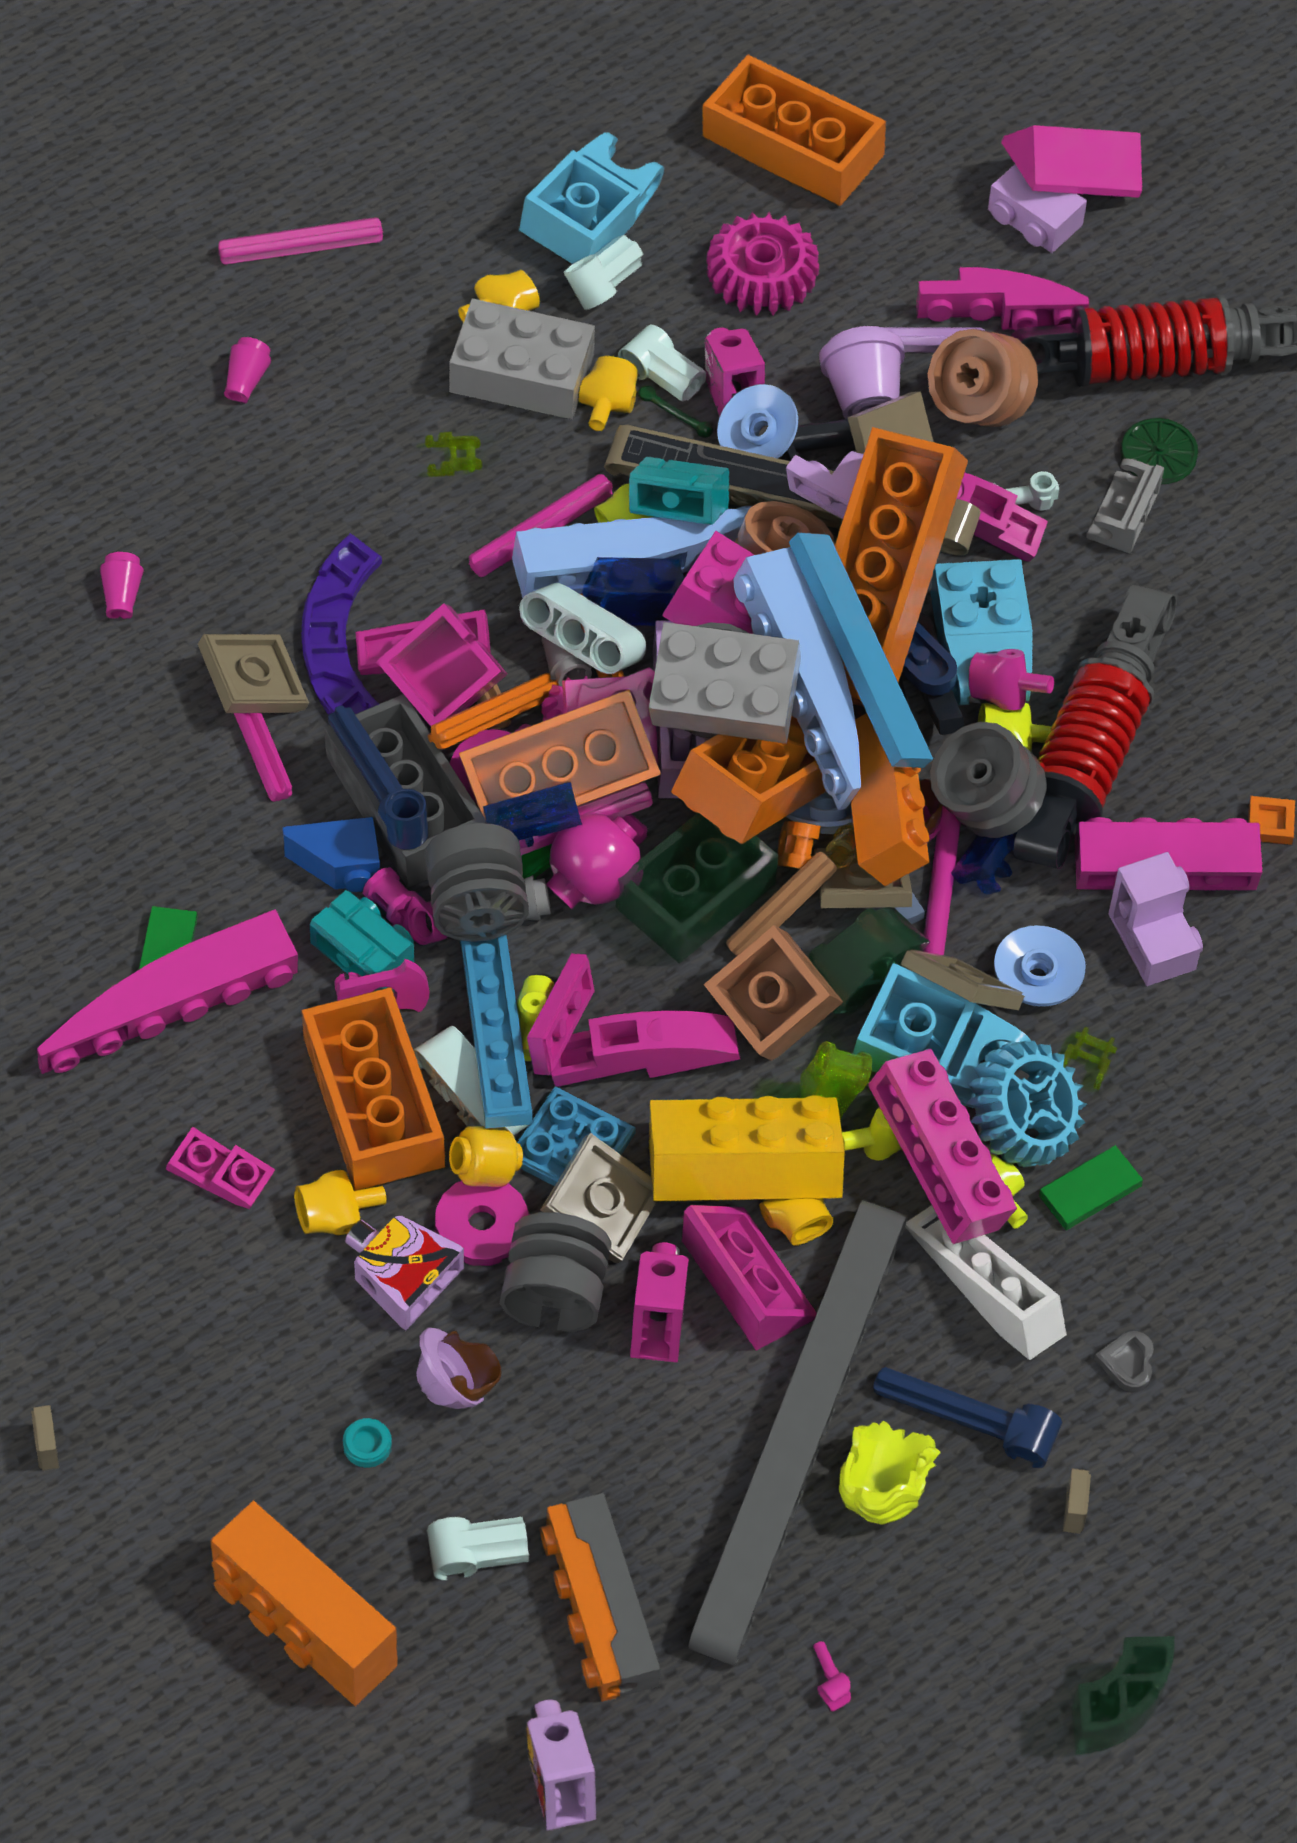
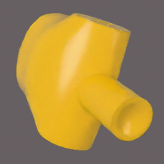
(508, 290)
(608, 389)
(332, 1203)
(797, 1218)

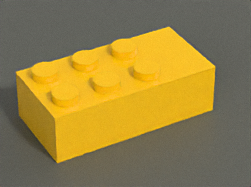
(746, 1149)

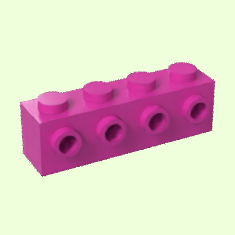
(1211, 853)
(942, 1146)

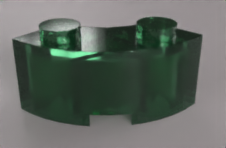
(863, 954)
(1125, 1698)

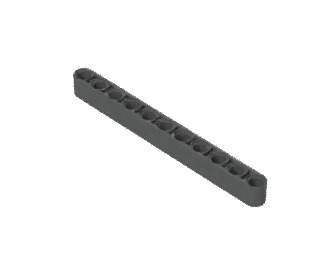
(797, 1434)

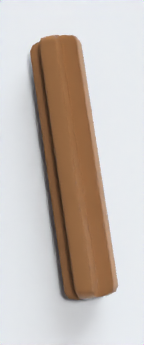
(784, 902)

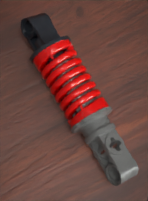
(1161, 339)
(1096, 726)

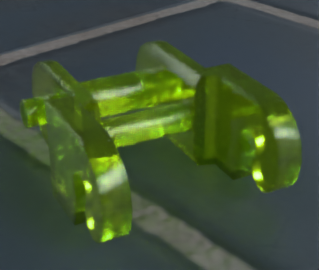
(454, 443)
(1074, 1051)

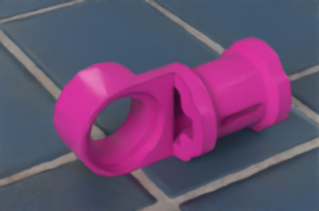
(402, 905)

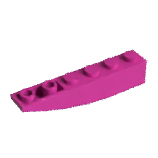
(176, 988)

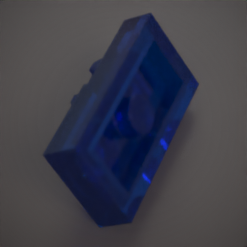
(536, 813)
(984, 861)

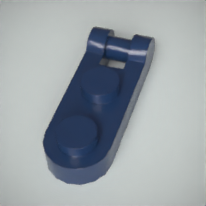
(929, 664)

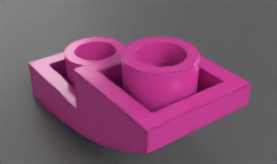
(224, 1172)

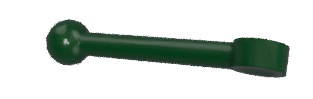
(648, 394)

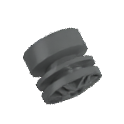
(476, 882)
(556, 1265)

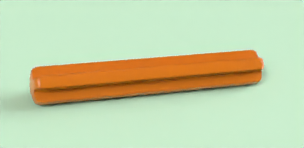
(491, 712)

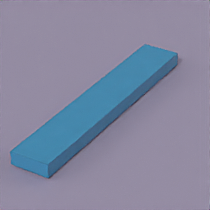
(860, 650)
(496, 1033)

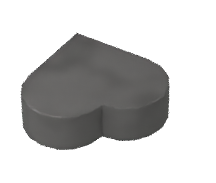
(1128, 1361)

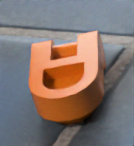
(796, 843)

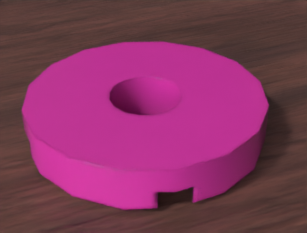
(480, 1246)

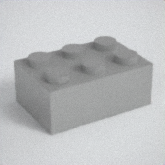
(521, 358)
(725, 682)

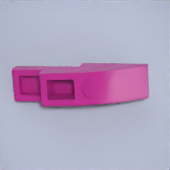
(989, 293)
(1001, 519)
(650, 1040)

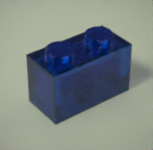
(634, 587)

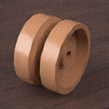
(982, 378)
(773, 524)

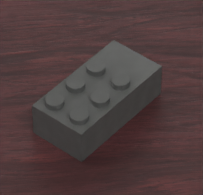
(417, 766)

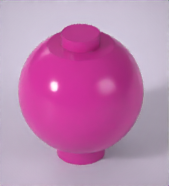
(592, 859)

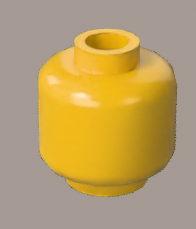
(485, 1156)

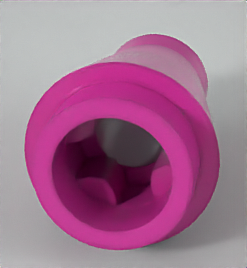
(246, 367)
(121, 581)

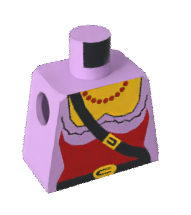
(404, 1266)
(560, 1755)

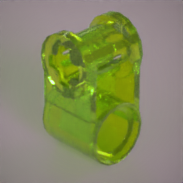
(836, 1075)

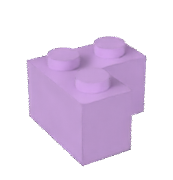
(1151, 919)

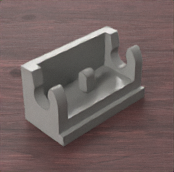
(1126, 505)

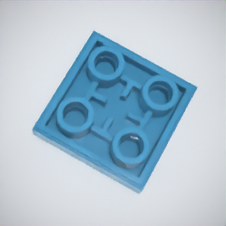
(561, 1128)

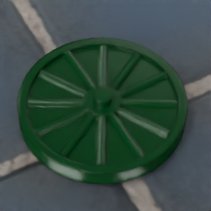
(1162, 444)

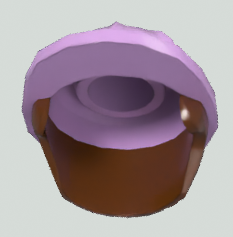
(454, 1370)

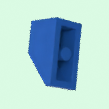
(335, 851)

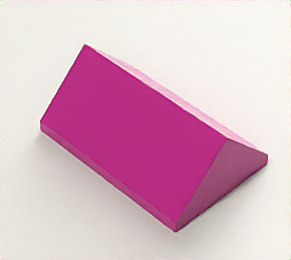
(1077, 160)
(745, 1272)

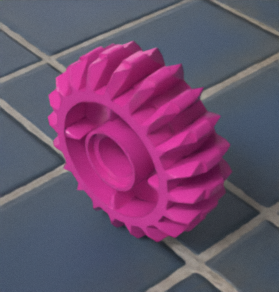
(762, 263)

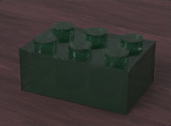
(694, 885)

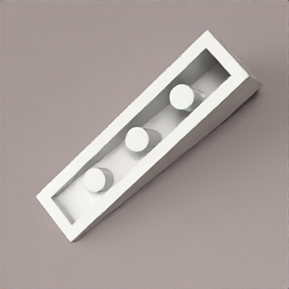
(996, 1285)

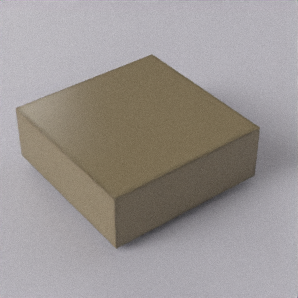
(45, 1437)
(1077, 1501)

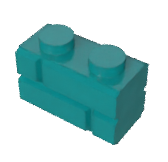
(679, 490)
(358, 937)

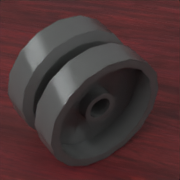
(988, 780)

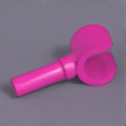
(837, 1688)

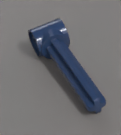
(399, 808)
(1025, 1433)

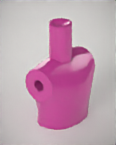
(1004, 679)

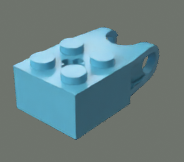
(587, 200)
(980, 611)
(945, 1022)

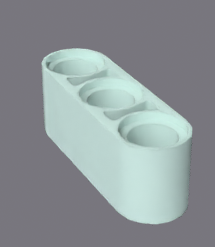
(564, 629)
(454, 1074)

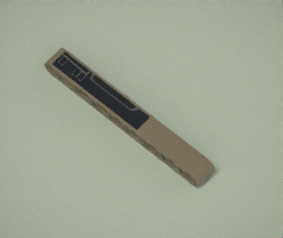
(755, 477)

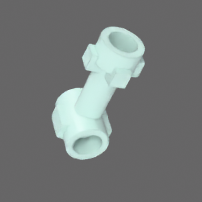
(1040, 492)

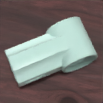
(598, 274)
(658, 360)
(465, 1547)

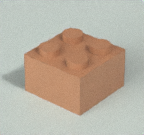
(773, 993)

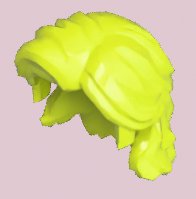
(885, 1472)

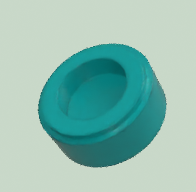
(367, 1442)

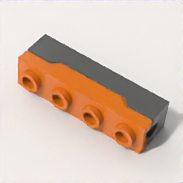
(601, 1598)

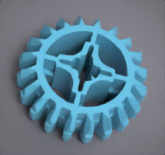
(1012, 1104)

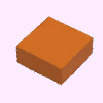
(1275, 818)

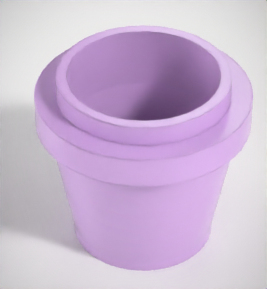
(863, 367)

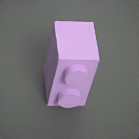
(1042, 217)

